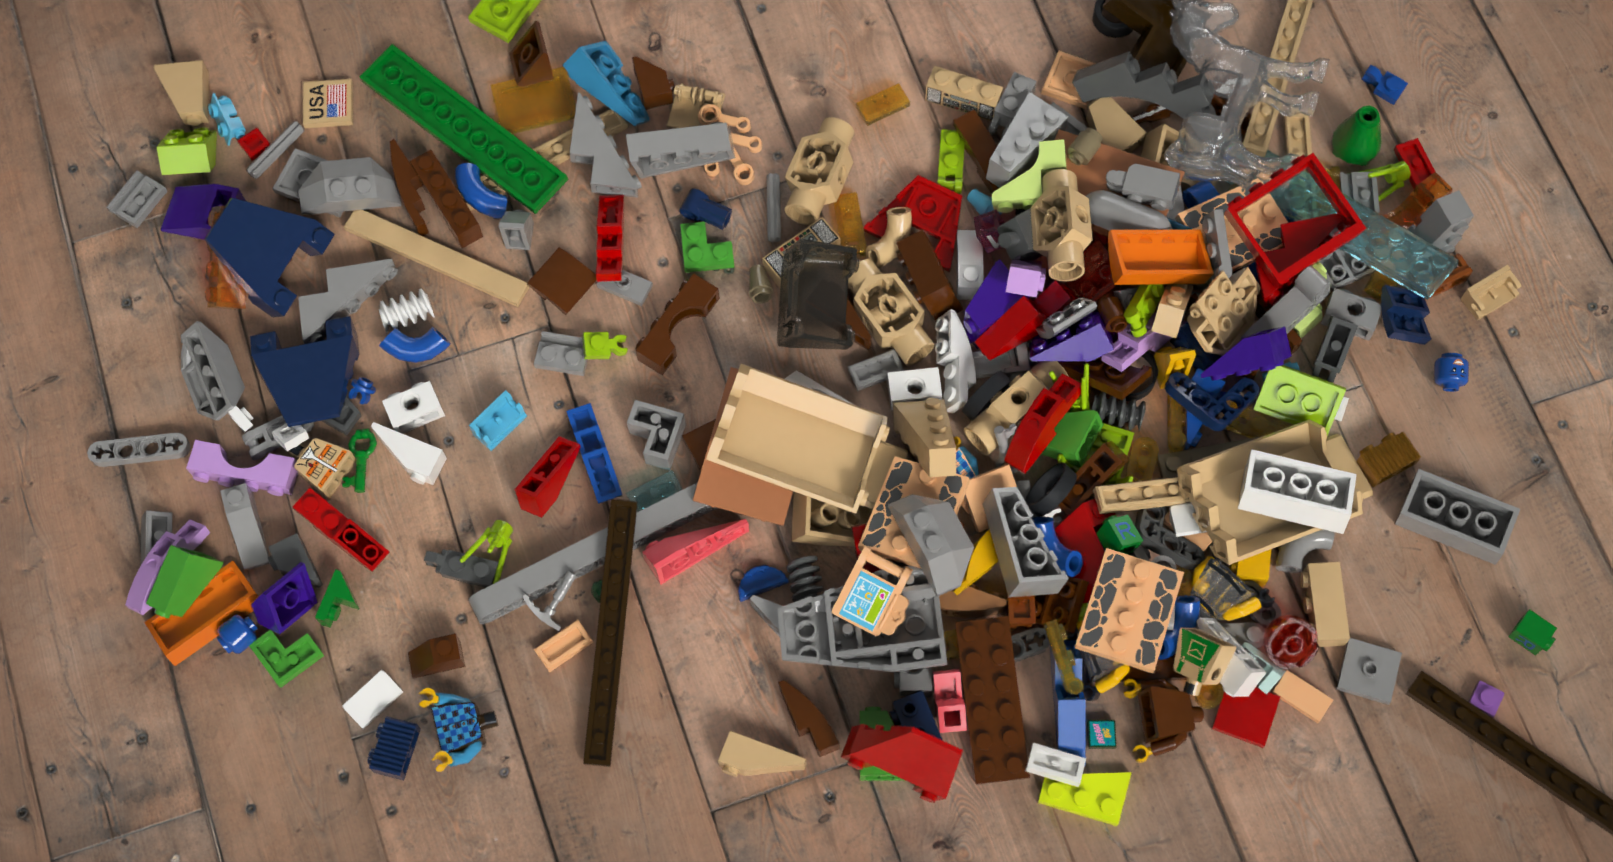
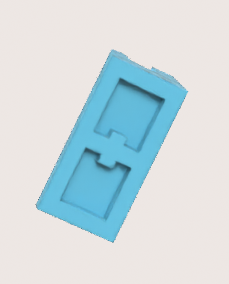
(497, 420)

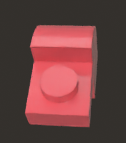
(949, 701)

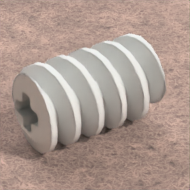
(405, 309)

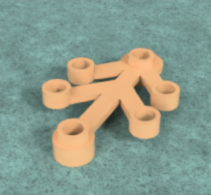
(740, 167)

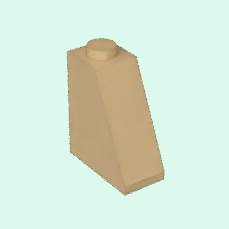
(187, 88)
(1114, 125)

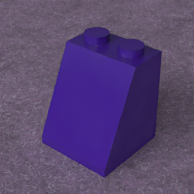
(989, 303)

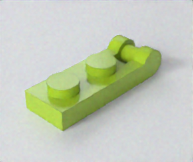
(951, 160)
(1142, 307)

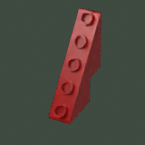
(1298, 240)
(1022, 319)

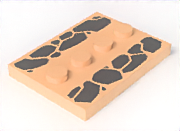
(1260, 218)
(902, 480)
(1129, 610)

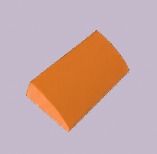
(1158, 257)
(222, 598)

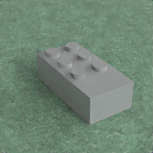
(1457, 516)

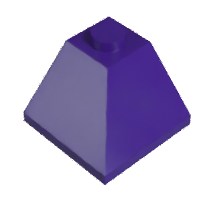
(285, 600)

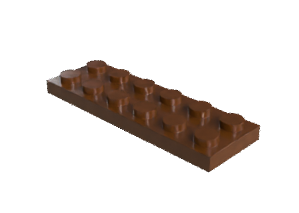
(992, 700)

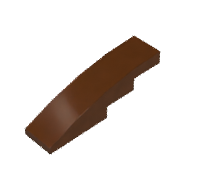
(977, 143)
(407, 183)

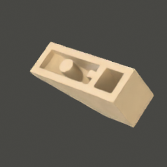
(752, 757)

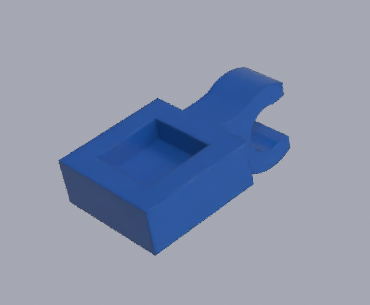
(1387, 87)

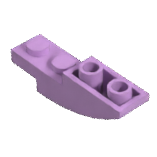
(1130, 348)
(188, 537)

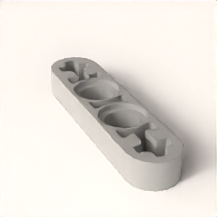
(139, 446)

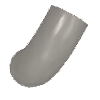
(1292, 553)

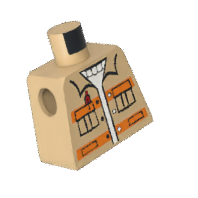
(323, 465)

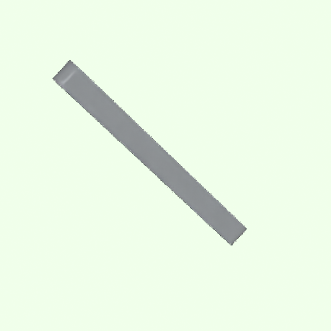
(583, 557)

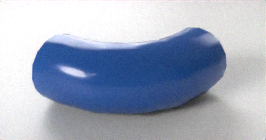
(478, 195)
(415, 349)
(1068, 560)
(1186, 614)

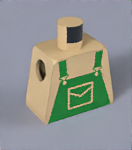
(1201, 658)

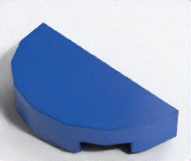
(760, 580)

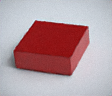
(253, 143)

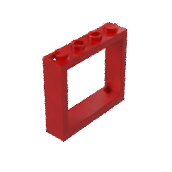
(1278, 178)

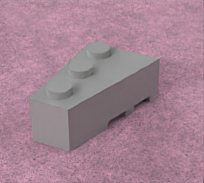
(1444, 222)

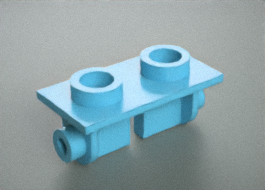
(221, 110)

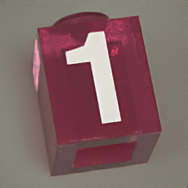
(986, 230)

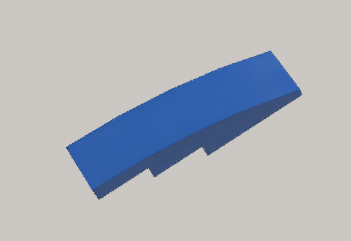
(594, 453)

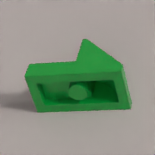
(336, 594)

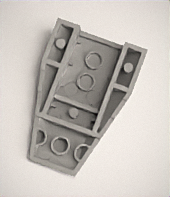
(819, 637)

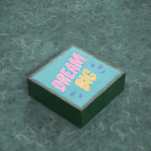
(1101, 734)

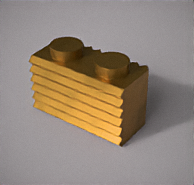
(1388, 458)

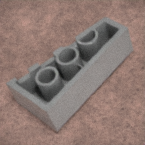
(1020, 144)
(679, 148)

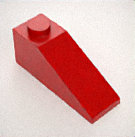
(546, 478)

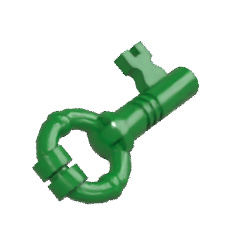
(361, 456)

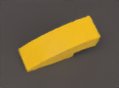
(980, 562)

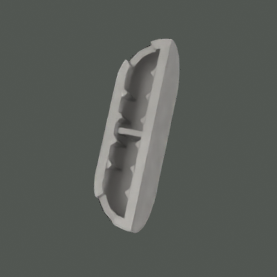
(1120, 213)

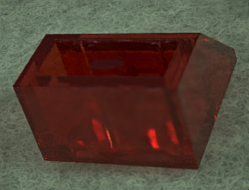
(1097, 276)

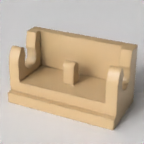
(1491, 292)

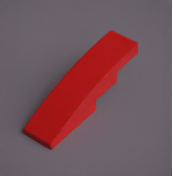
(610, 238)

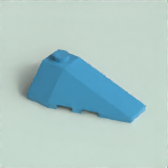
(600, 74)

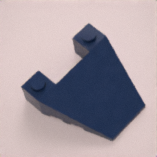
(258, 246)
(311, 377)

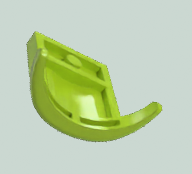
(1120, 437)

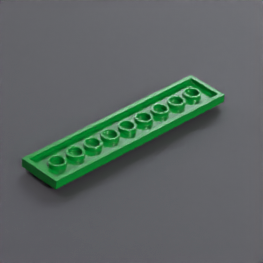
(464, 128)

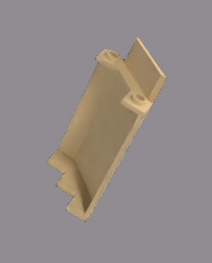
(804, 440)
(1216, 485)

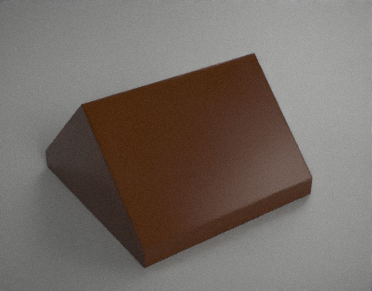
(530, 58)

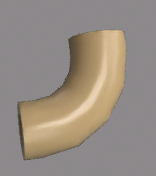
(898, 228)

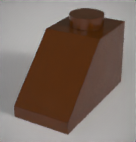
(653, 84)
(436, 656)

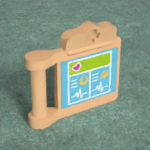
(872, 601)

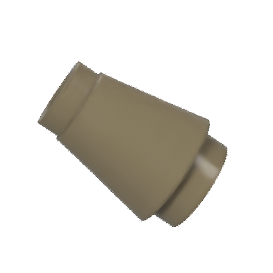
(759, 285)

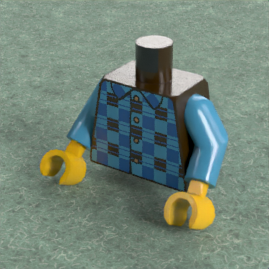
(457, 727)

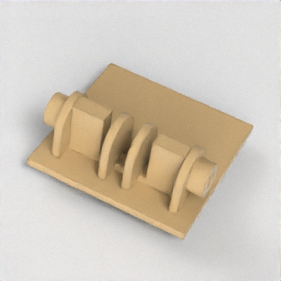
(688, 104)
(1220, 306)

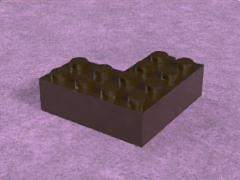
(1153, 23)

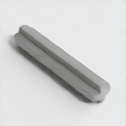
(274, 150)
(773, 207)

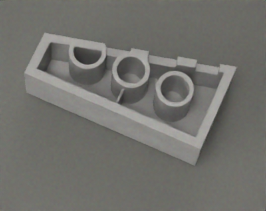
(1019, 545)

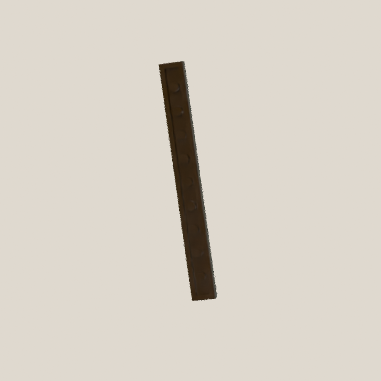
(610, 633)
(1513, 750)

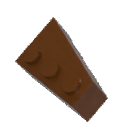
(927, 275)

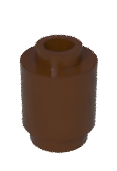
(1111, 313)

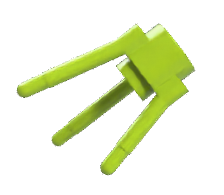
(1393, 173)
(1082, 402)
(497, 536)

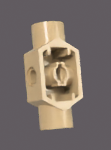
(819, 170)
(1061, 225)
(890, 312)
(1011, 405)

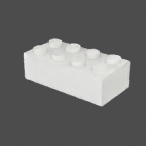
(1297, 491)

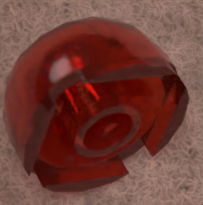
(1290, 642)

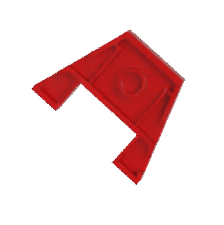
(932, 209)

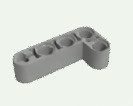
(1294, 306)

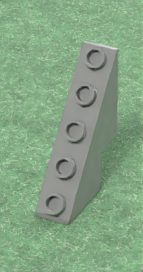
(594, 147)
(346, 292)

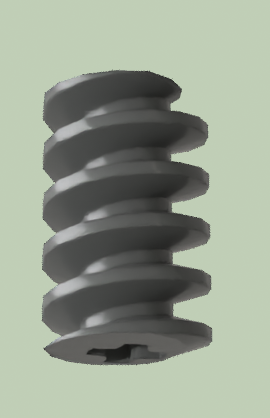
(1119, 410)
(803, 578)

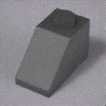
(289, 553)

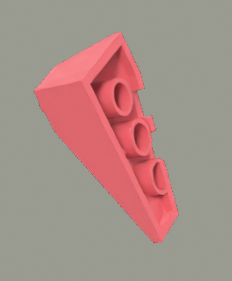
(682, 551)

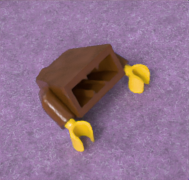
(1164, 715)

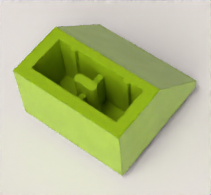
(187, 151)

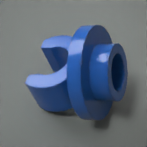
(363, 386)

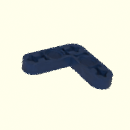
(1211, 407)

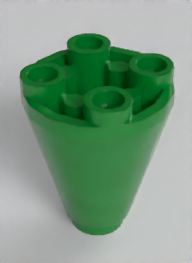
(1358, 137)

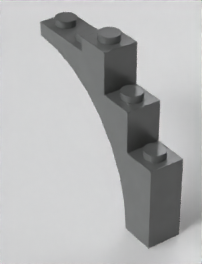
(1159, 85)

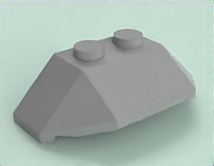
(348, 187)
(209, 372)
(935, 539)

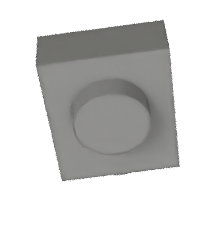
(1022, 360)

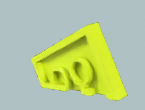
(1097, 796)

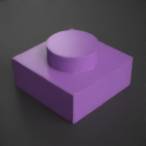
(1486, 698)

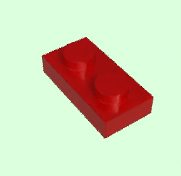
(1416, 159)

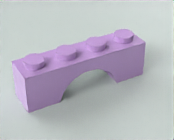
(1026, 277)
(273, 474)

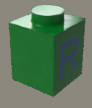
(1119, 534)
(1533, 633)

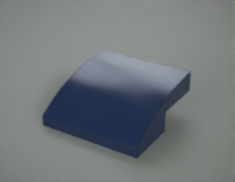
(1404, 315)

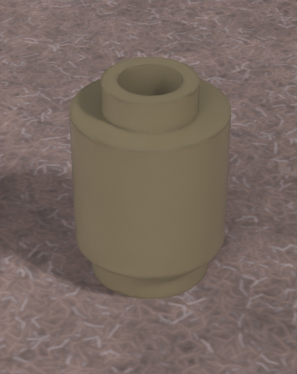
(1084, 146)

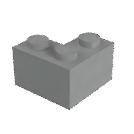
(661, 428)

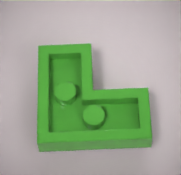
(699, 254)
(285, 663)

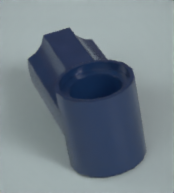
(699, 207)

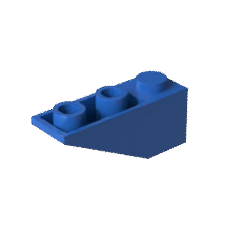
(1193, 424)

